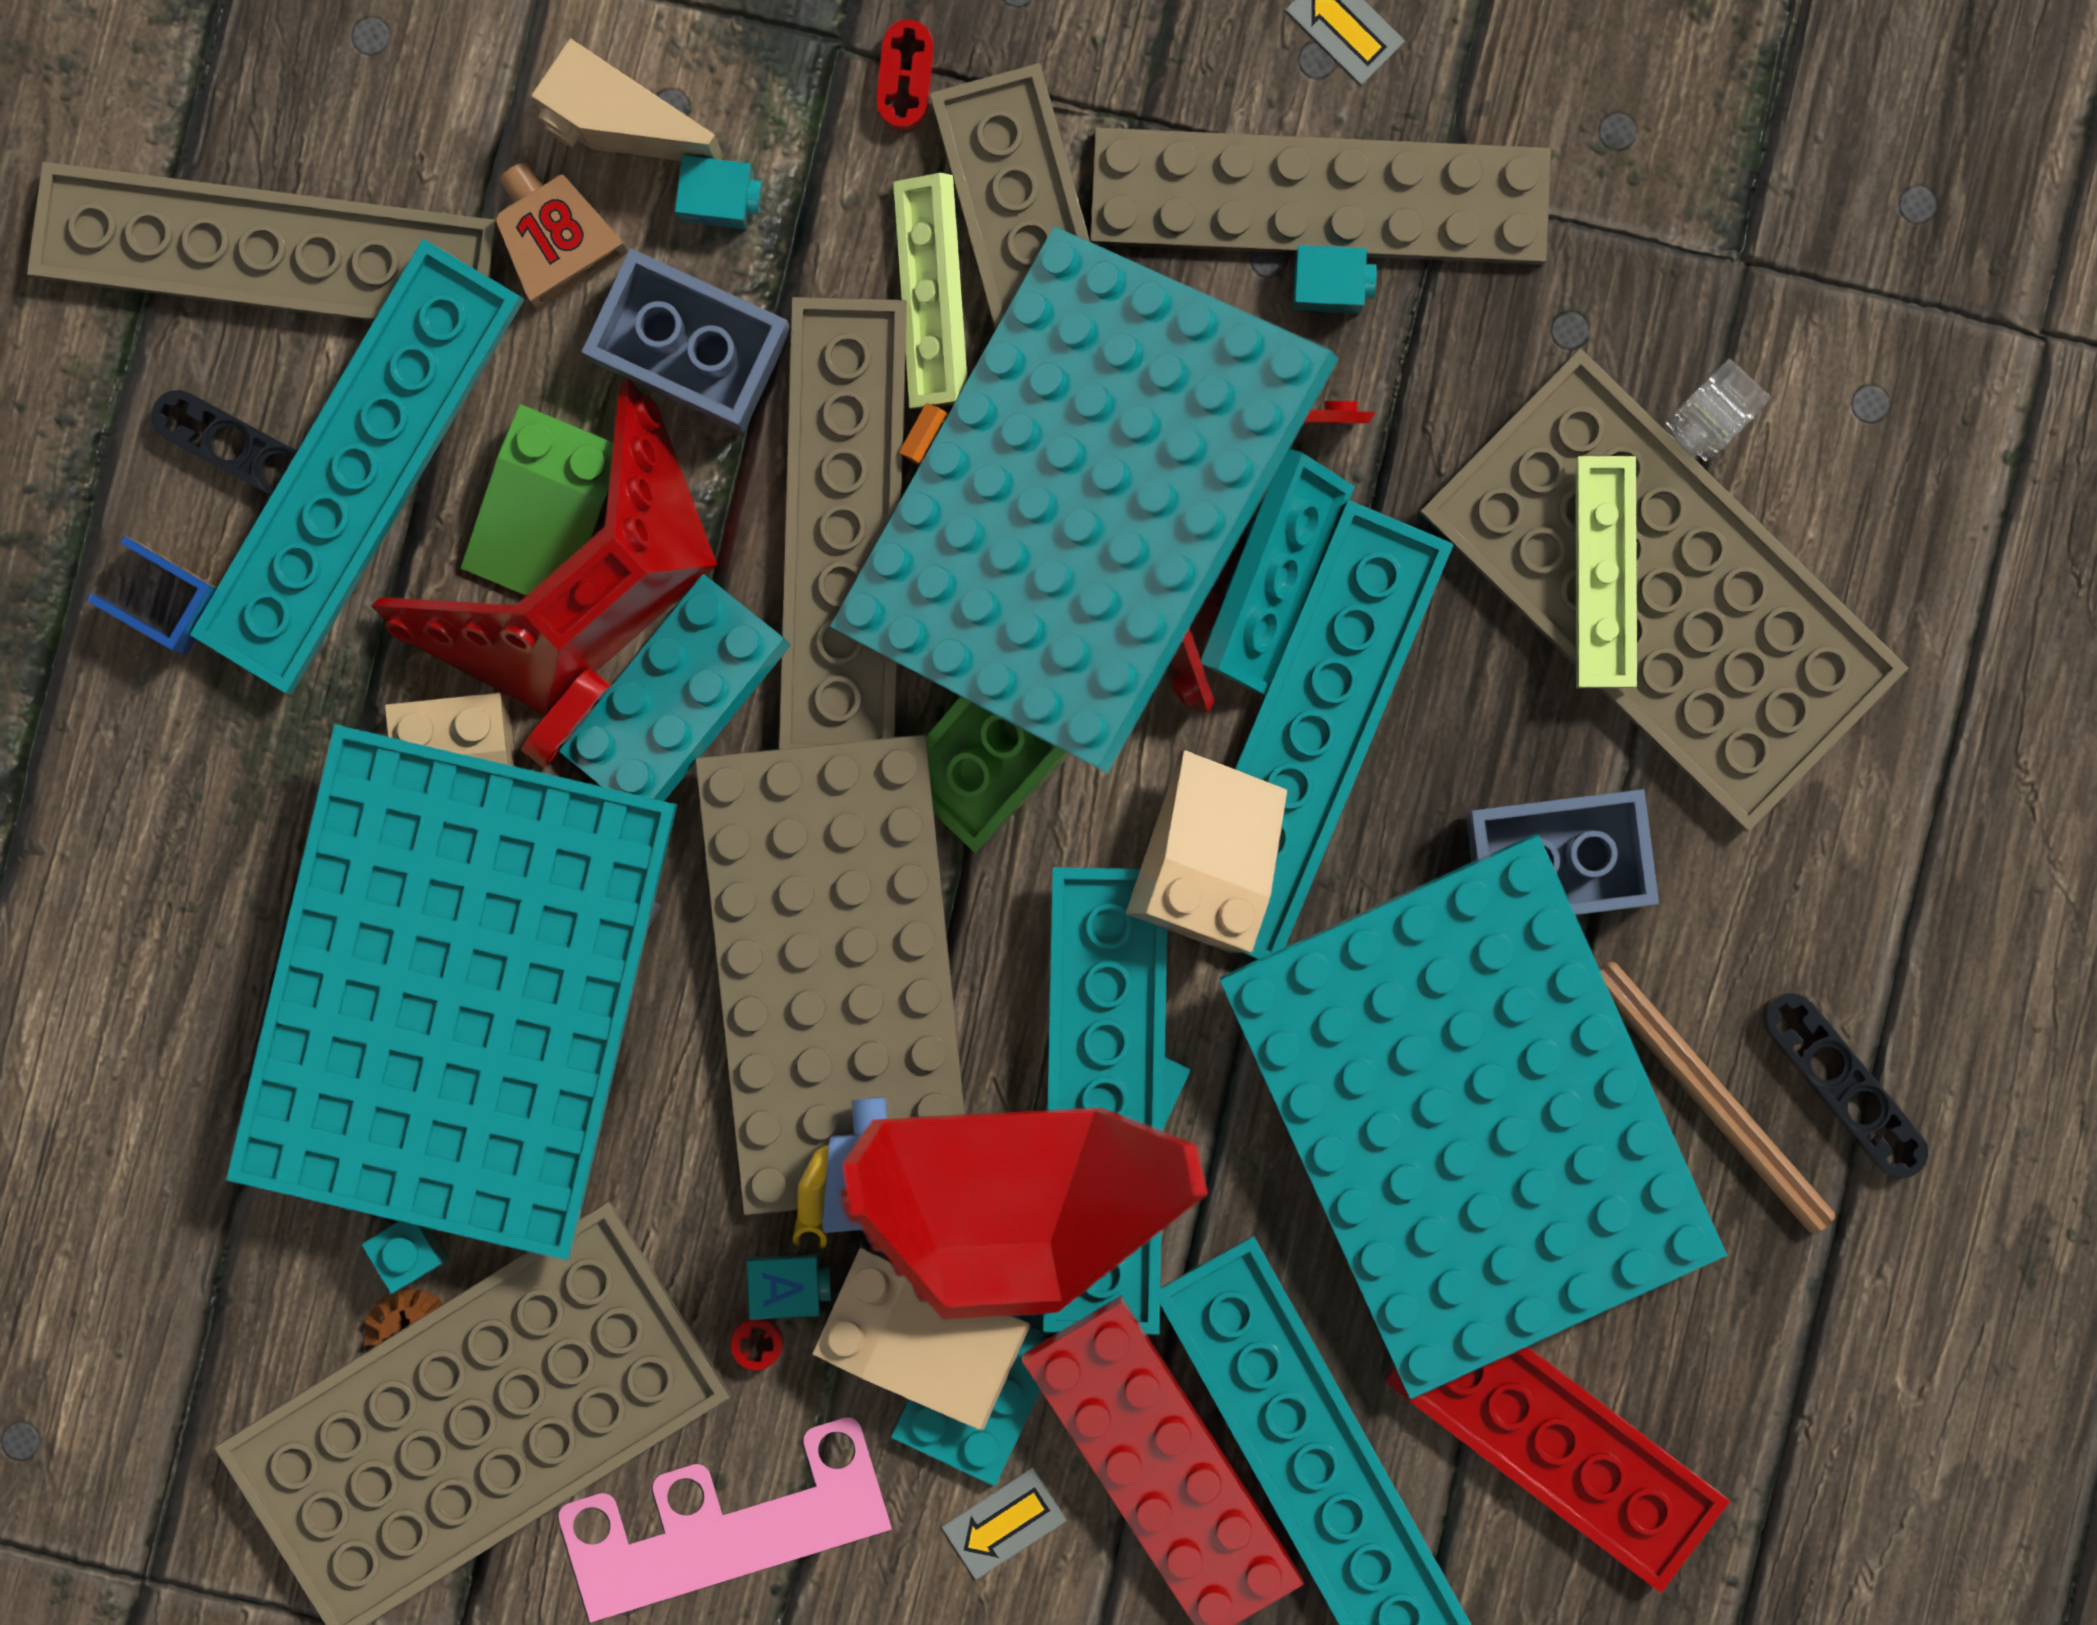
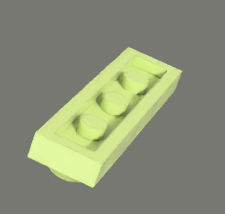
(931, 288)
(1606, 572)

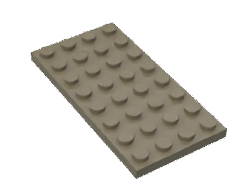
(1737, 642)
(826, 947)
(472, 1422)

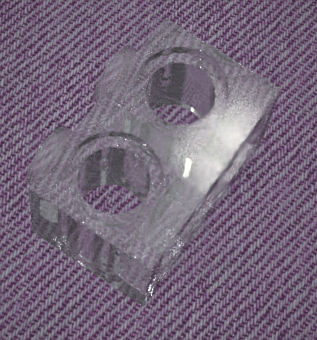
(1717, 411)

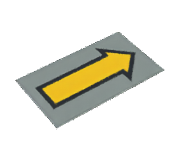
(1349, 33)
(1004, 1523)

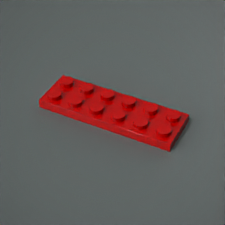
(1578, 1460)
(1162, 1467)

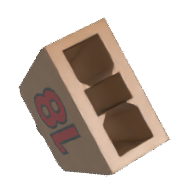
(553, 234)

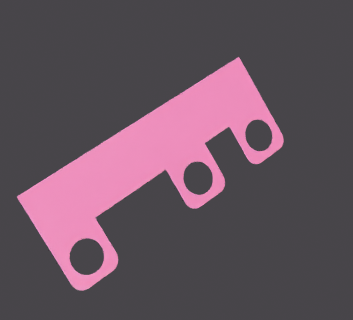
(719, 1547)

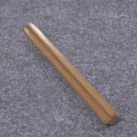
(1716, 1101)

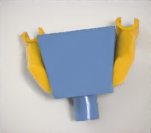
(820, 1186)

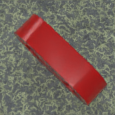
(891, 75)
(565, 717)

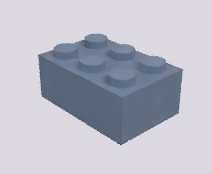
(686, 340)
(1593, 842)

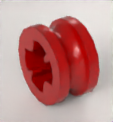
(769, 1356)

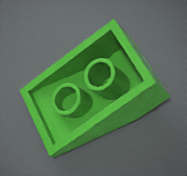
(539, 502)
(984, 770)

